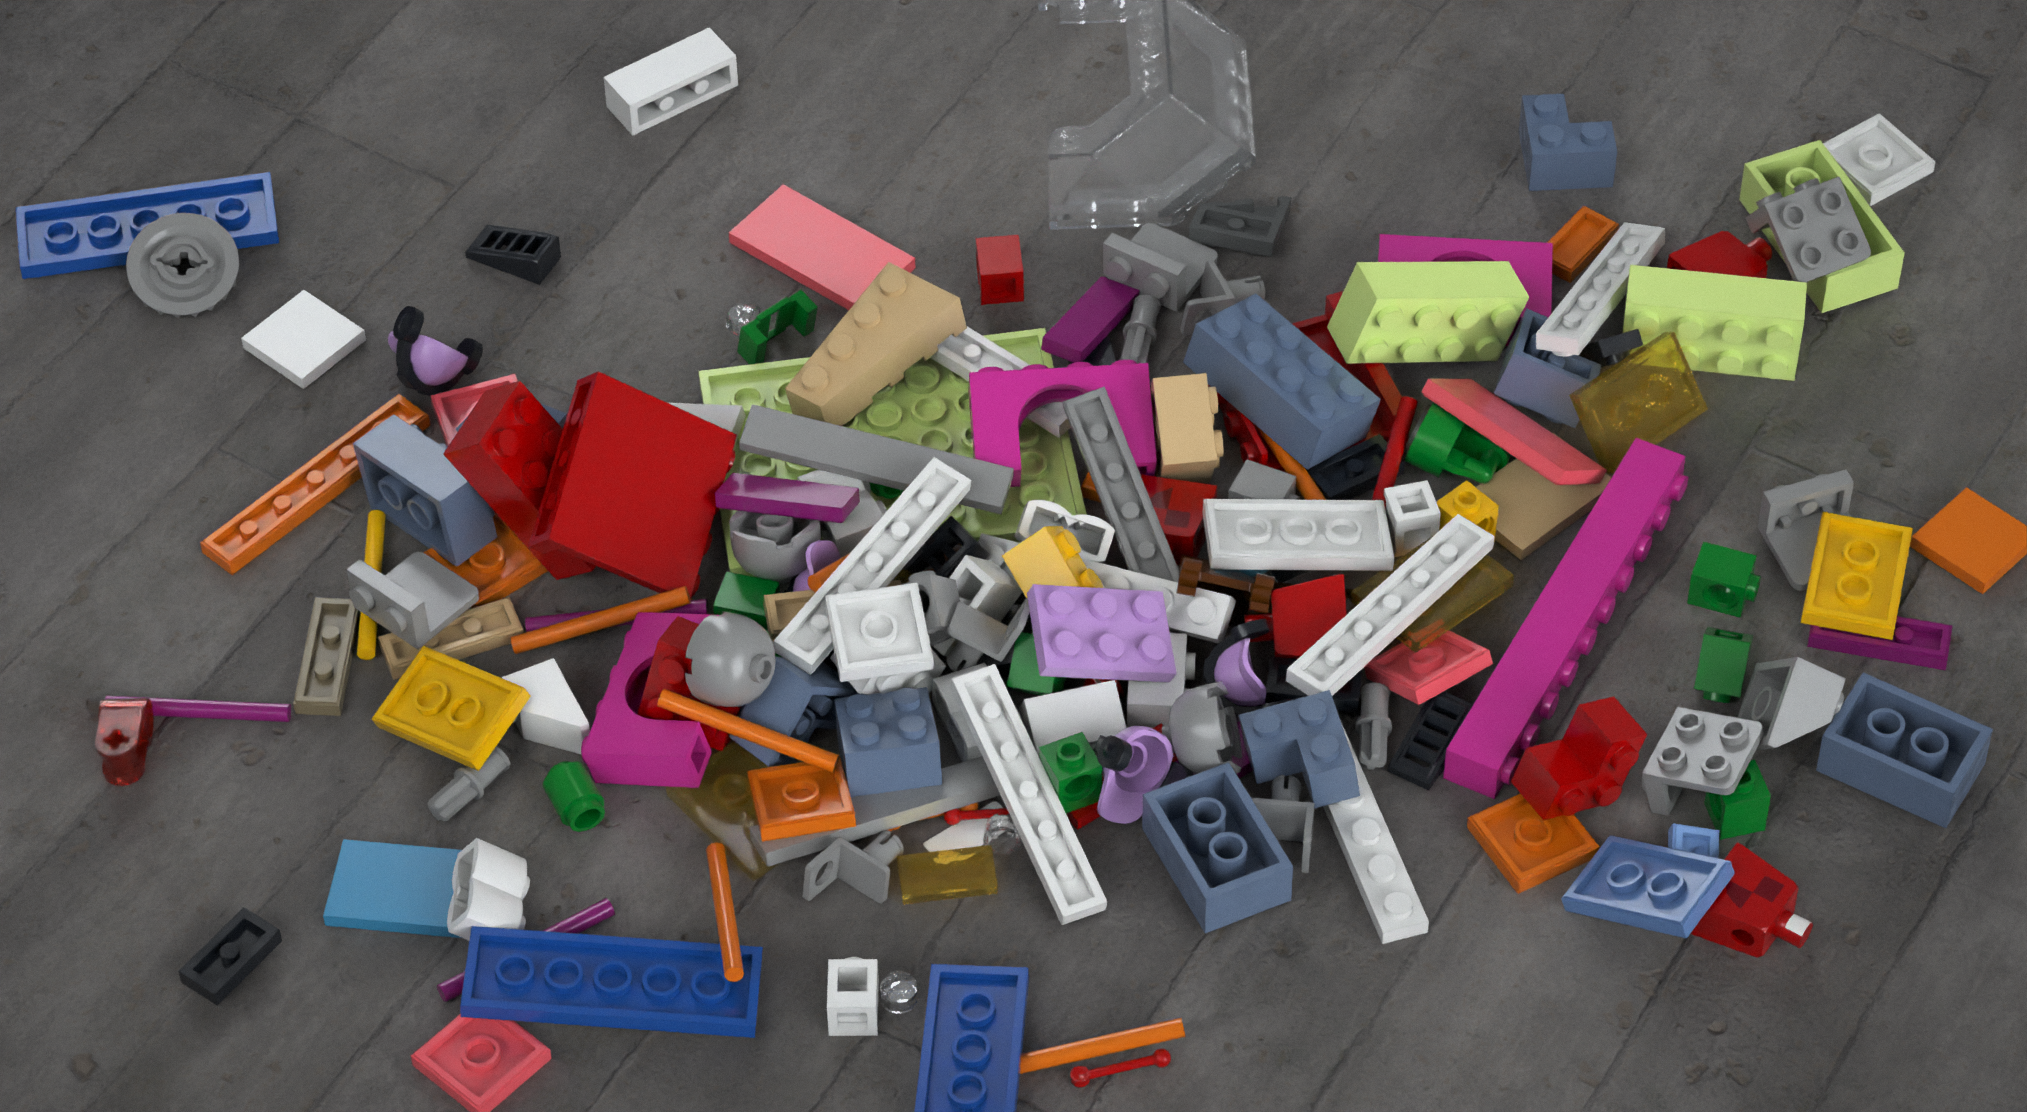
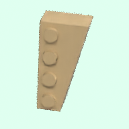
(873, 345)

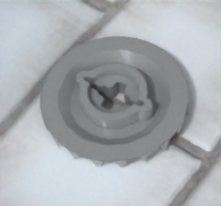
(164, 245)

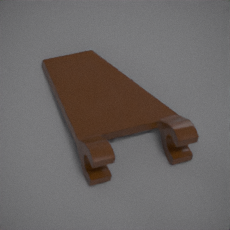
(1197, 569)

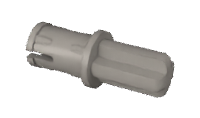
(1141, 330)
(1373, 725)
(467, 785)

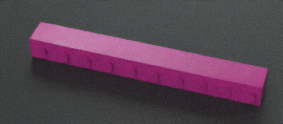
(1565, 619)

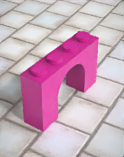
(1528, 259)
(1005, 398)
(635, 748)

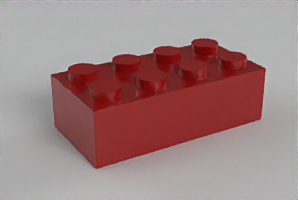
(507, 458)

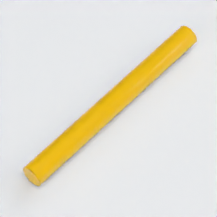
(373, 557)

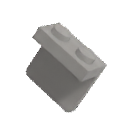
(1813, 228)
(1157, 263)
(1792, 520)
(412, 598)
(1699, 754)

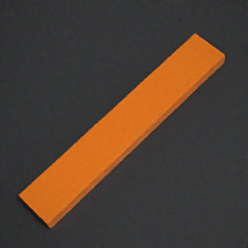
(300, 493)

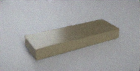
(327, 657)

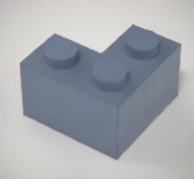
(1561, 152)
(1541, 378)
(794, 706)
(1302, 738)

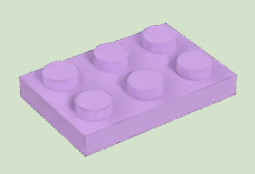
(1101, 633)

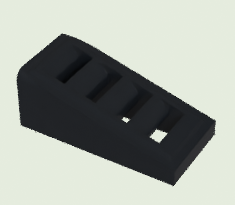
(533, 262)
(942, 543)
(1442, 713)

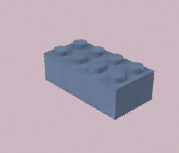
(1281, 381)

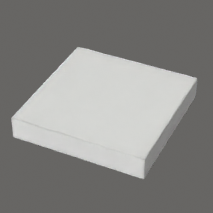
(1879, 158)
(303, 339)
(879, 632)

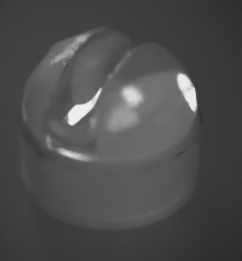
(739, 316)
(1001, 845)
(903, 992)

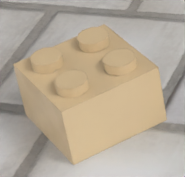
(1184, 428)

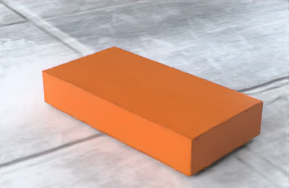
(1580, 242)

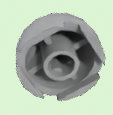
(772, 544)
(730, 660)
(1203, 730)

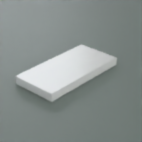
(1297, 534)

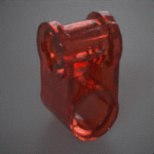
(124, 738)

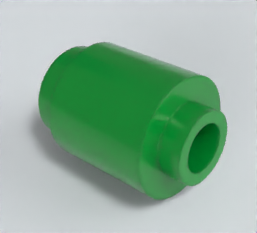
(574, 795)

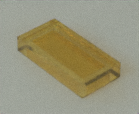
(947, 874)

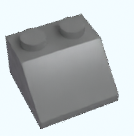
(1791, 699)

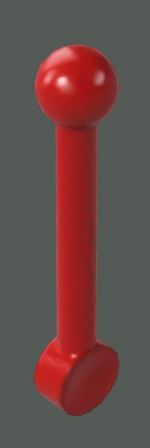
(955, 816)
(1081, 1076)

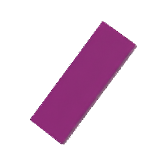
(1089, 320)
(787, 497)
(1913, 643)

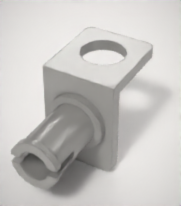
(1219, 294)
(982, 634)
(1287, 816)
(862, 869)

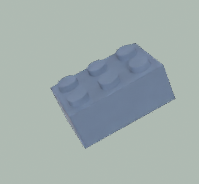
(423, 490)
(1904, 750)
(1217, 847)

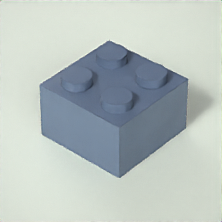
(888, 741)

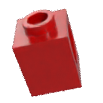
(999, 269)

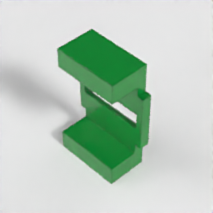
(793, 310)

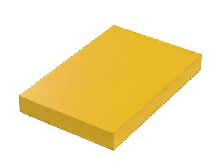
(1857, 575)
(451, 708)

